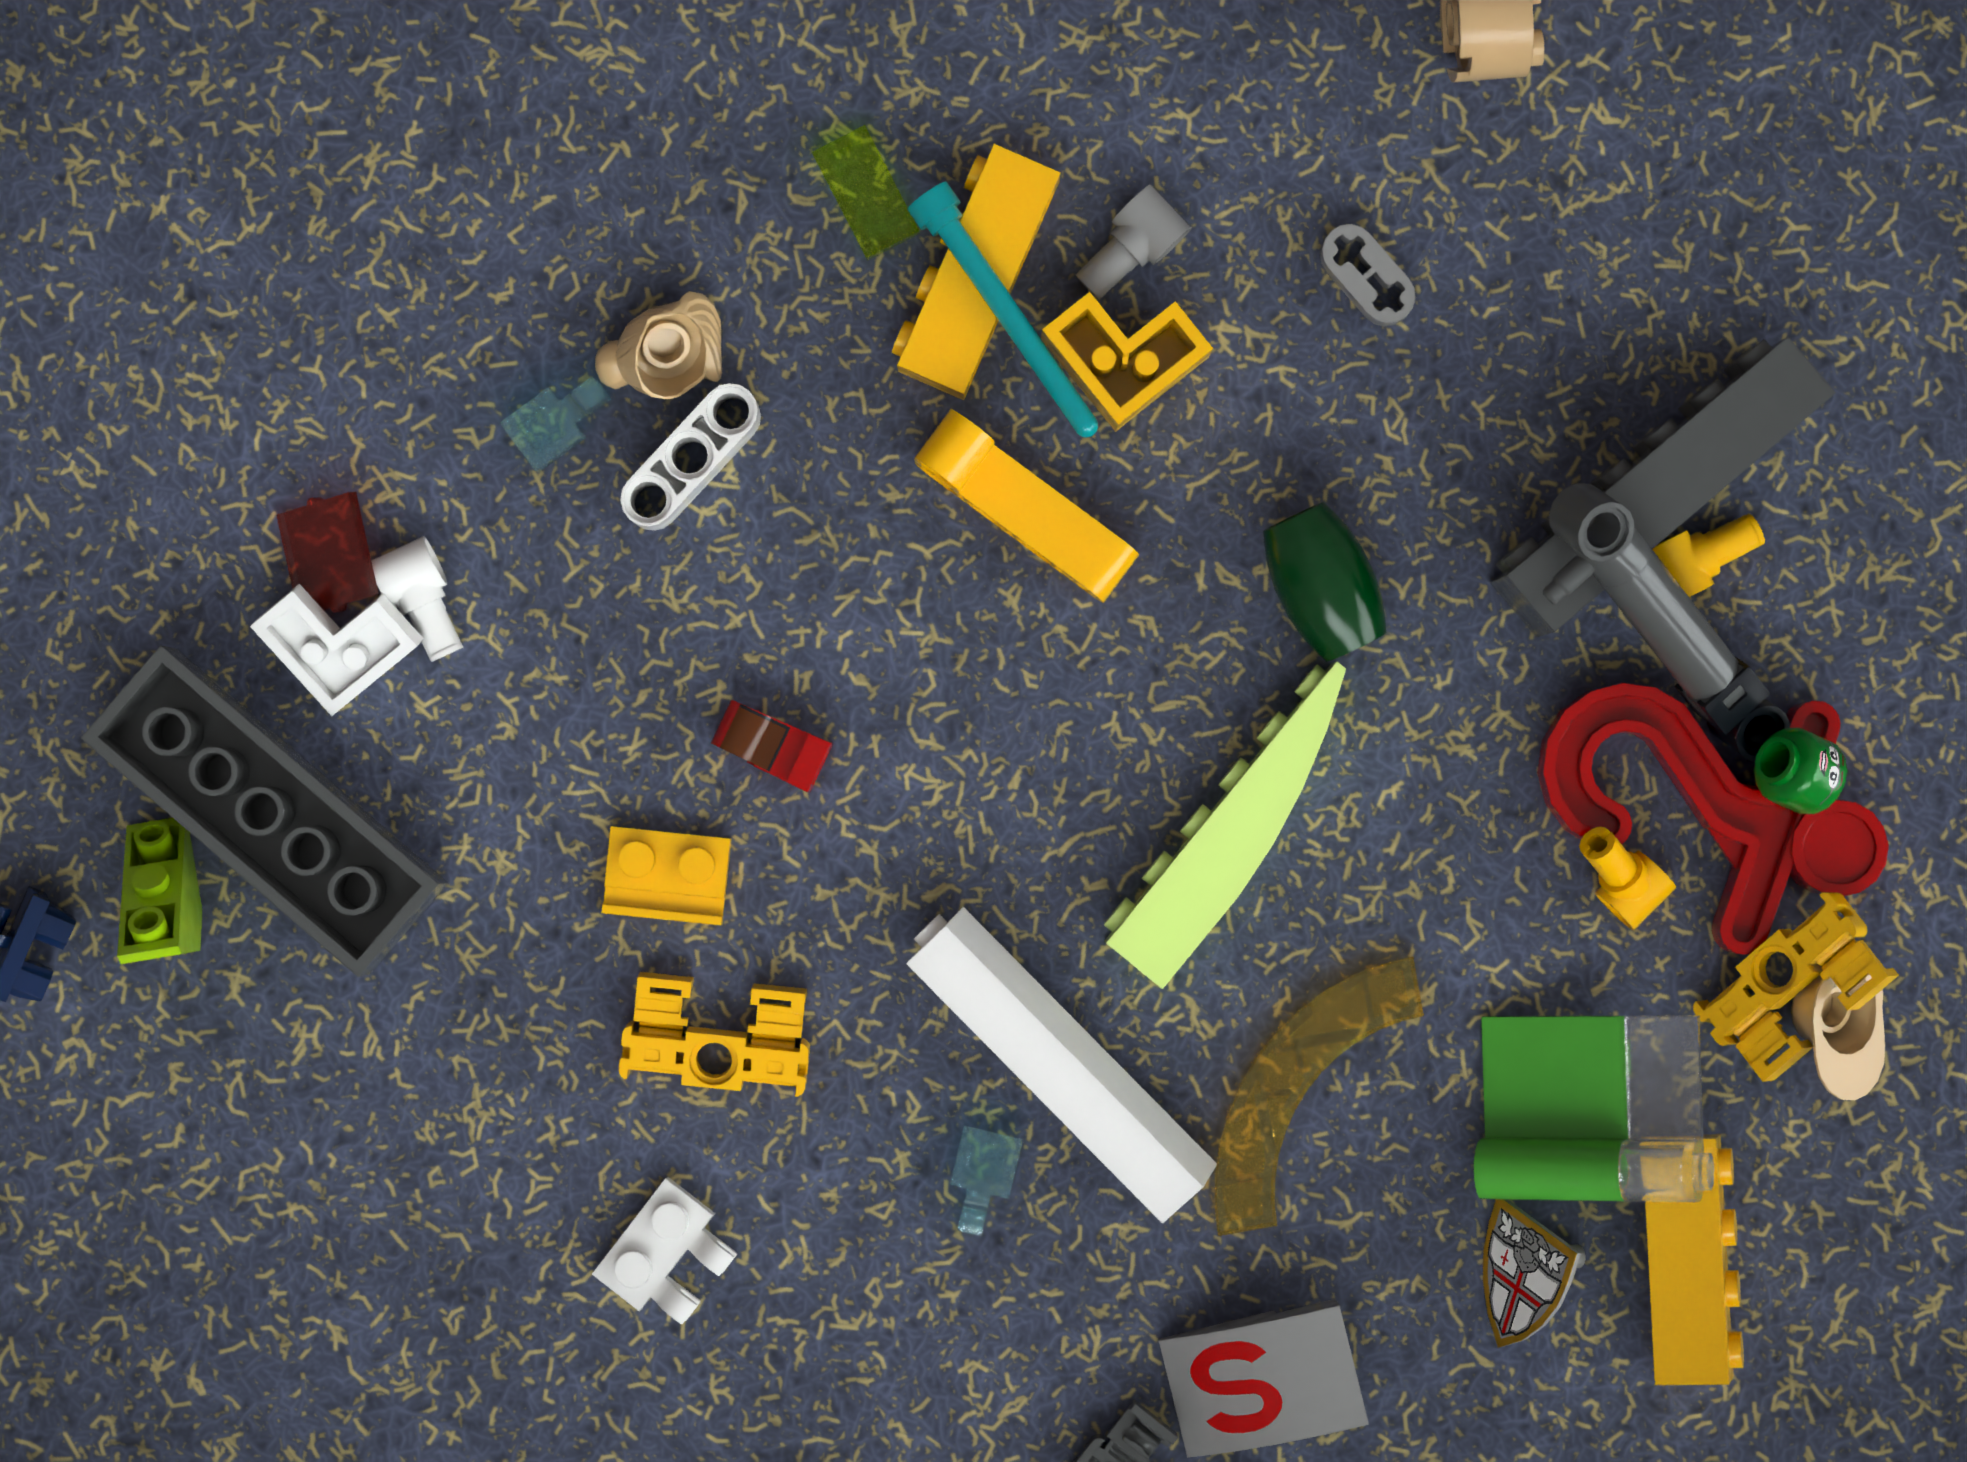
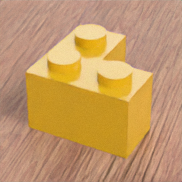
(1120, 372)

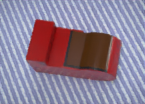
(772, 745)

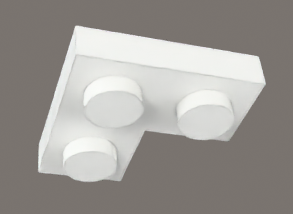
(333, 660)

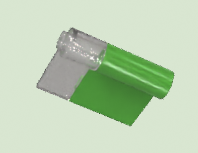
(1592, 1109)

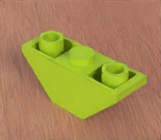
(158, 893)

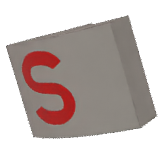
(1263, 1380)

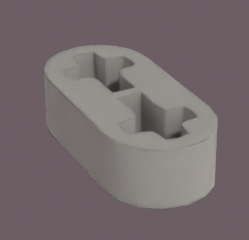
(1379, 266)

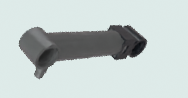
(1707, 672)

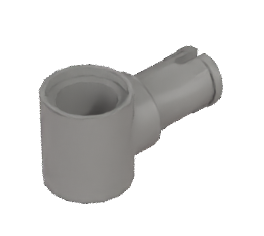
(1143, 233)

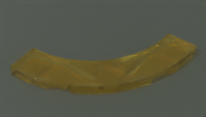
(1285, 1072)

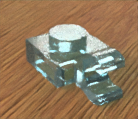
(549, 427)
(985, 1168)

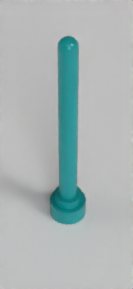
(940, 215)

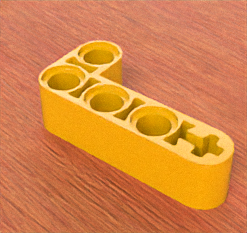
(1024, 506)

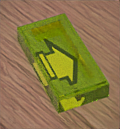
(865, 192)

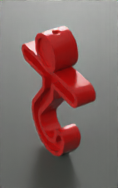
(1763, 841)

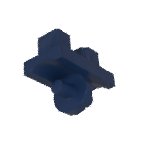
(33, 920)

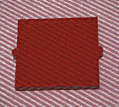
(328, 551)

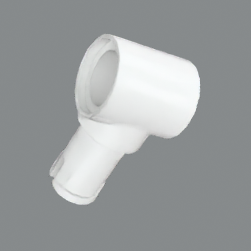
(414, 585)

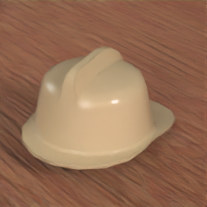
(1844, 1042)

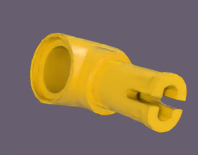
(1698, 556)
(1628, 880)

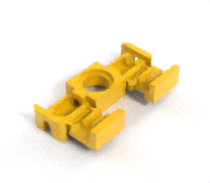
(1819, 940)
(767, 1059)

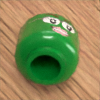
(1800, 770)

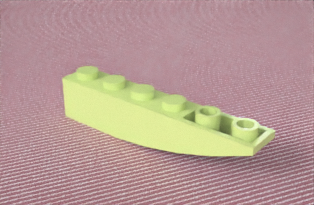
(1225, 843)

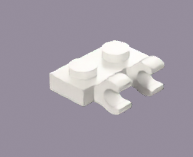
(653, 1246)

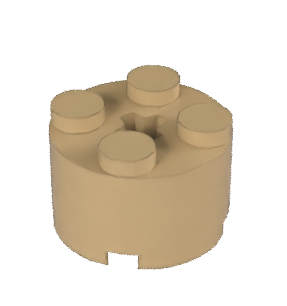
(1490, 38)

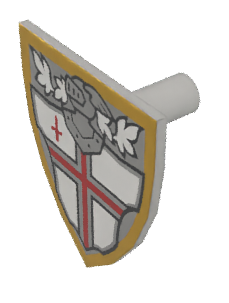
(1524, 1273)

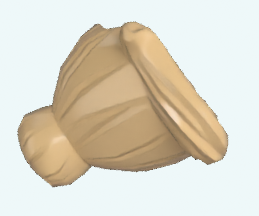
(665, 349)

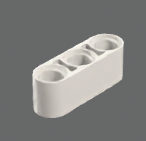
(701, 428)

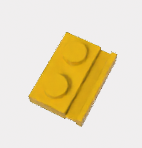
(666, 875)

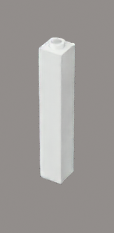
(1061, 1063)

